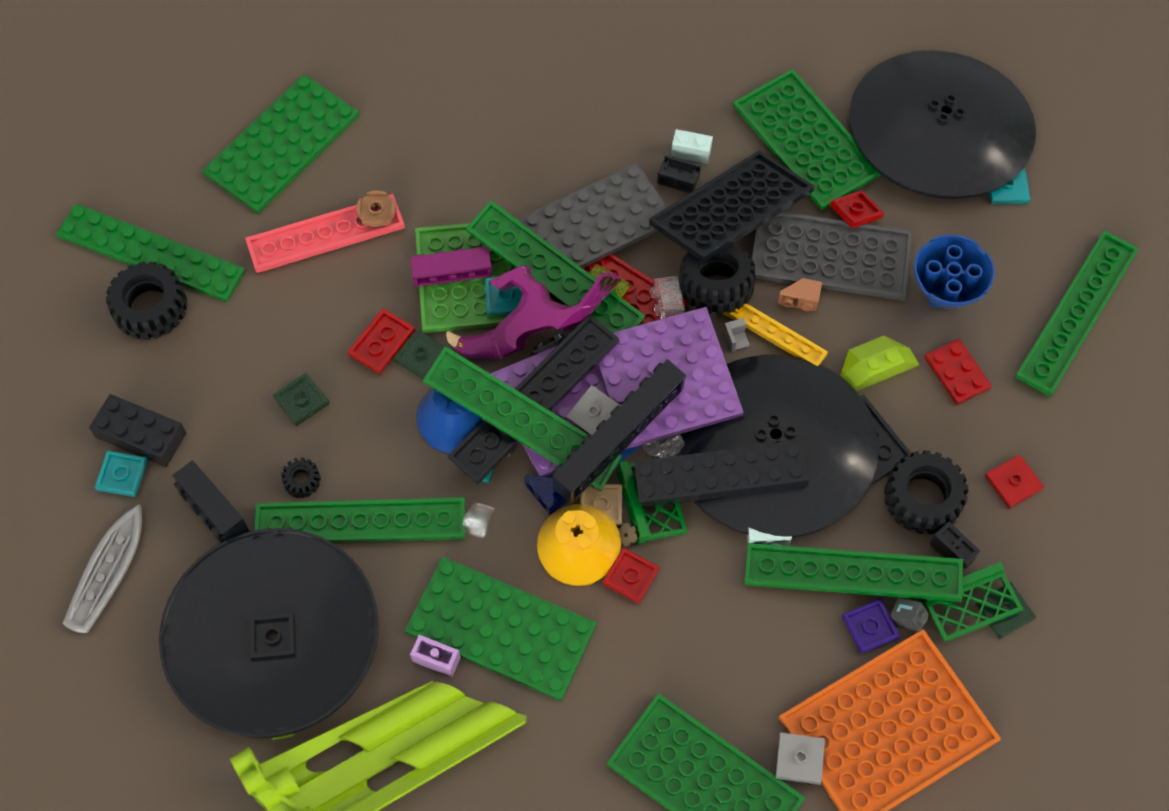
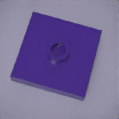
(870, 626)

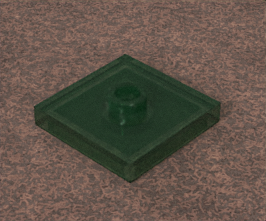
(418, 354)
(301, 399)
(1009, 624)

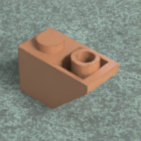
(801, 294)

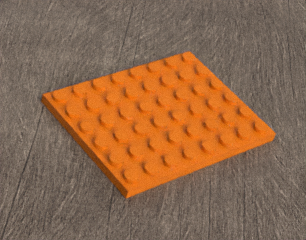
(892, 727)

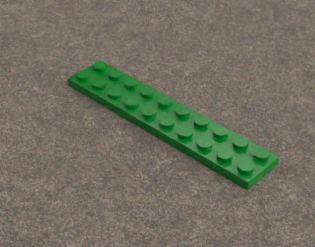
(135, 245)
(549, 266)
(1076, 313)
(508, 410)
(368, 519)
(854, 572)

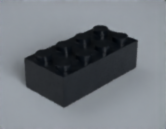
(138, 430)
(208, 502)

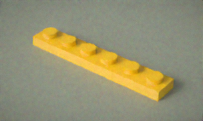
(779, 334)

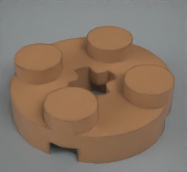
(379, 218)

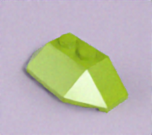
(876, 362)

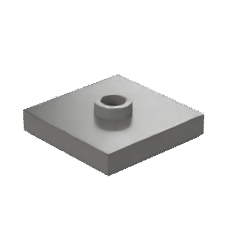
(591, 410)
(800, 758)

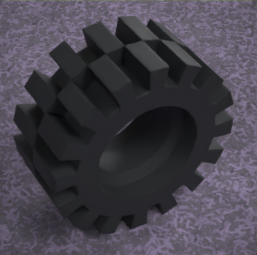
(304, 488)

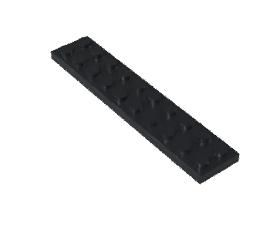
(546, 386)

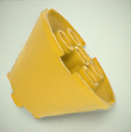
(578, 544)

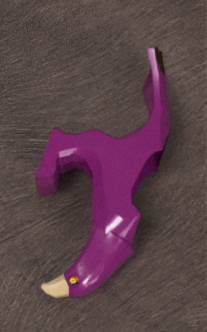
(533, 315)

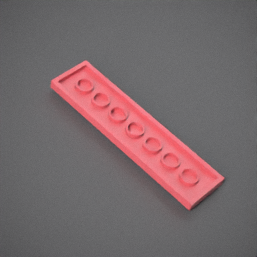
(314, 237)

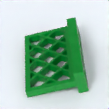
(637, 515)
(971, 582)

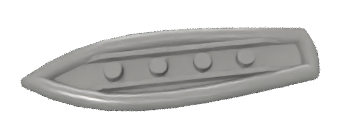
(104, 571)

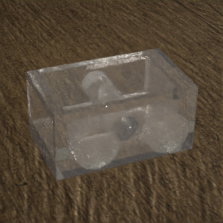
(667, 296)

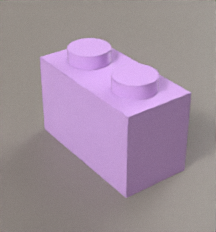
(435, 656)

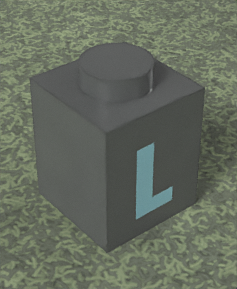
(909, 614)

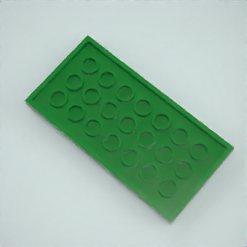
(806, 137)
(281, 143)
(502, 628)
(694, 768)

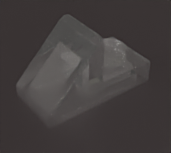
(478, 519)

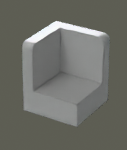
(735, 335)

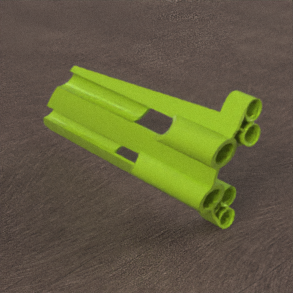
(424, 728)

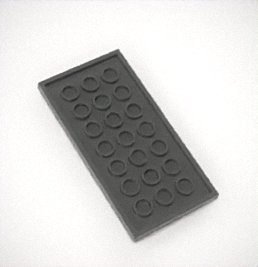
(599, 217)
(847, 260)

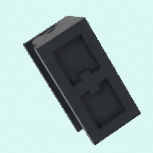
(678, 174)
(954, 544)

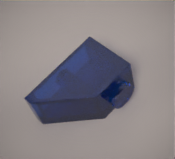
(543, 491)

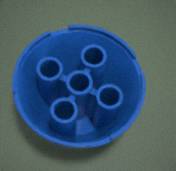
(953, 271)
(444, 421)

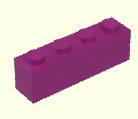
(451, 266)

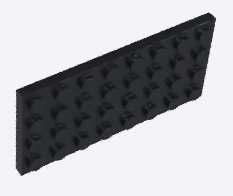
(731, 206)

